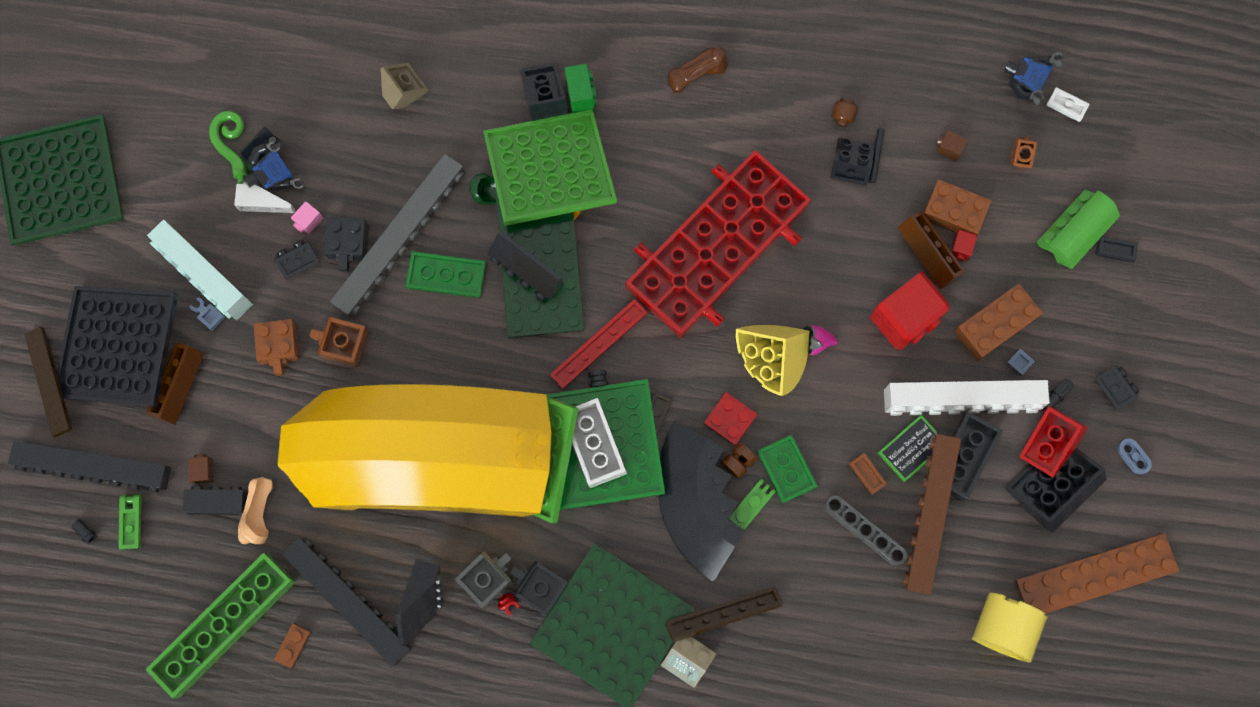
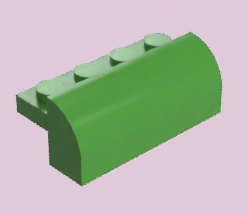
(1079, 227)

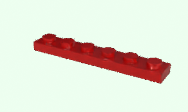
(598, 344)

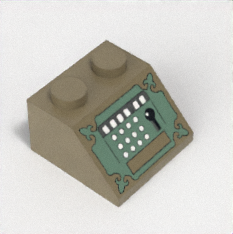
(688, 660)

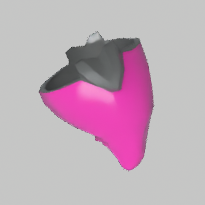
(819, 339)

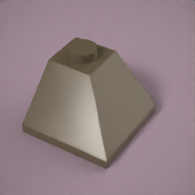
(401, 85)

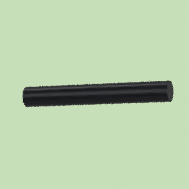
(876, 156)

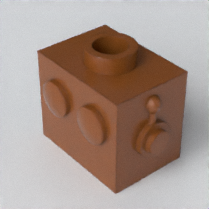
(1024, 159)

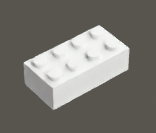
(596, 445)

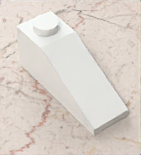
(259, 200)

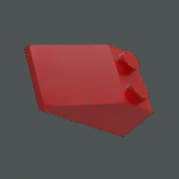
(1053, 441)

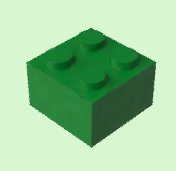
(580, 88)

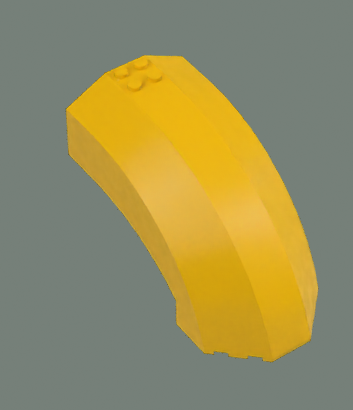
(420, 449)

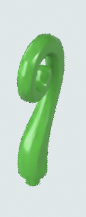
(238, 165)

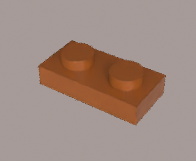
(292, 645)

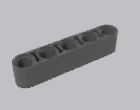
(875, 532)

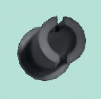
(84, 531)

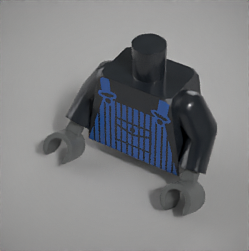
(1031, 75)
(269, 169)

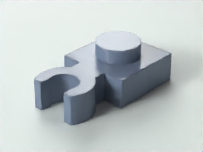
(208, 315)

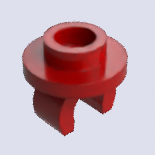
(505, 601)

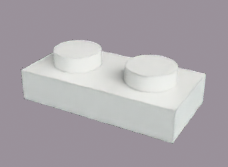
(1068, 104)

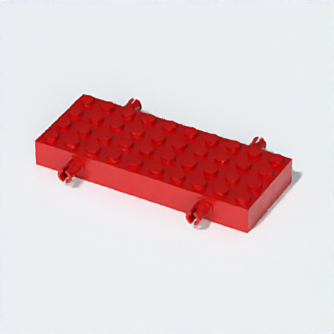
(717, 244)

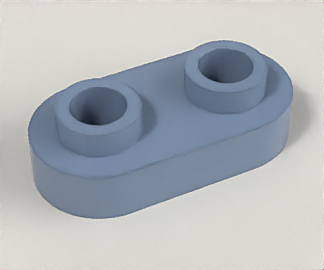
(1135, 455)

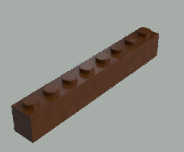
(932, 514)

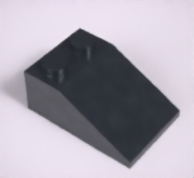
(544, 92)

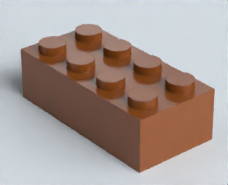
(998, 322)

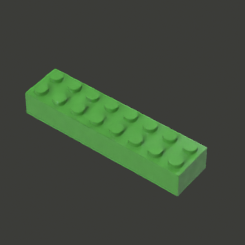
(220, 625)

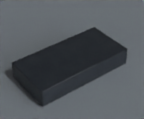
(1117, 249)

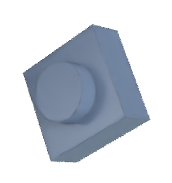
(1020, 362)

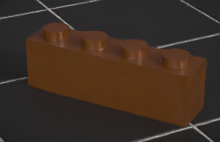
(931, 249)
(176, 383)

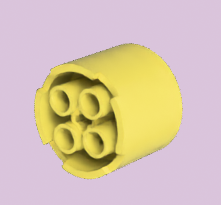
(1009, 627)

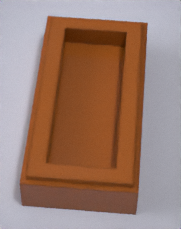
(867, 474)

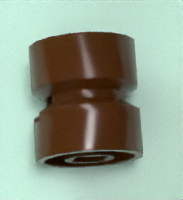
(734, 465)

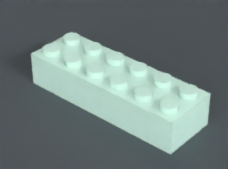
(198, 271)

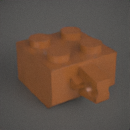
(341, 341)
(276, 343)

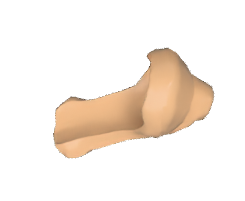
(252, 525)

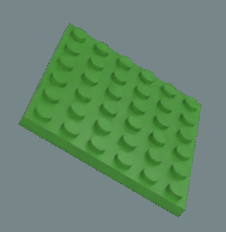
(549, 167)

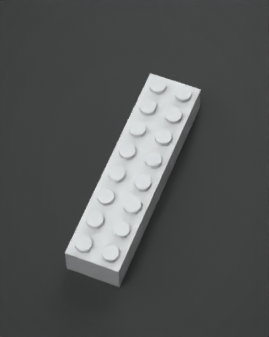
(966, 396)

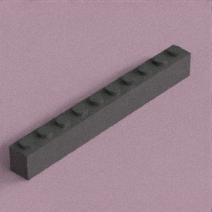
(398, 236)

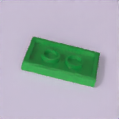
(787, 469)

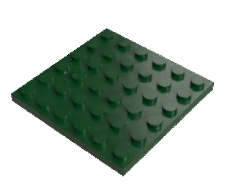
(58, 180)
(610, 626)

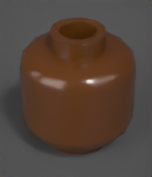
(844, 112)

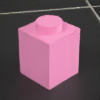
(306, 218)

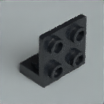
(852, 161)

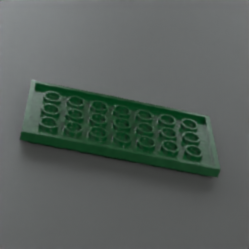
(554, 244)

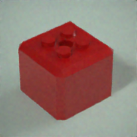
(910, 312)

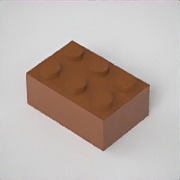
(956, 208)

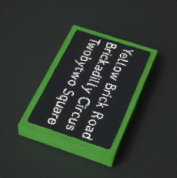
(909, 449)

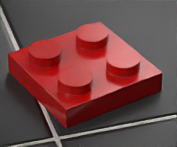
(730, 419)

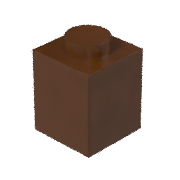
(951, 145)
(200, 469)

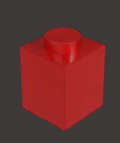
(963, 245)

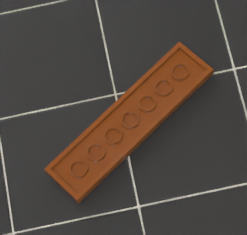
(1098, 575)

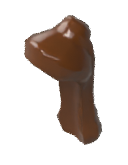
(709, 61)

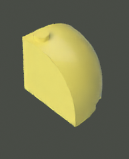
(774, 355)

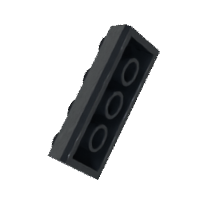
(525, 267)

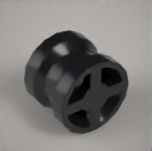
(598, 378)

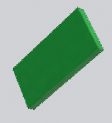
(446, 274)

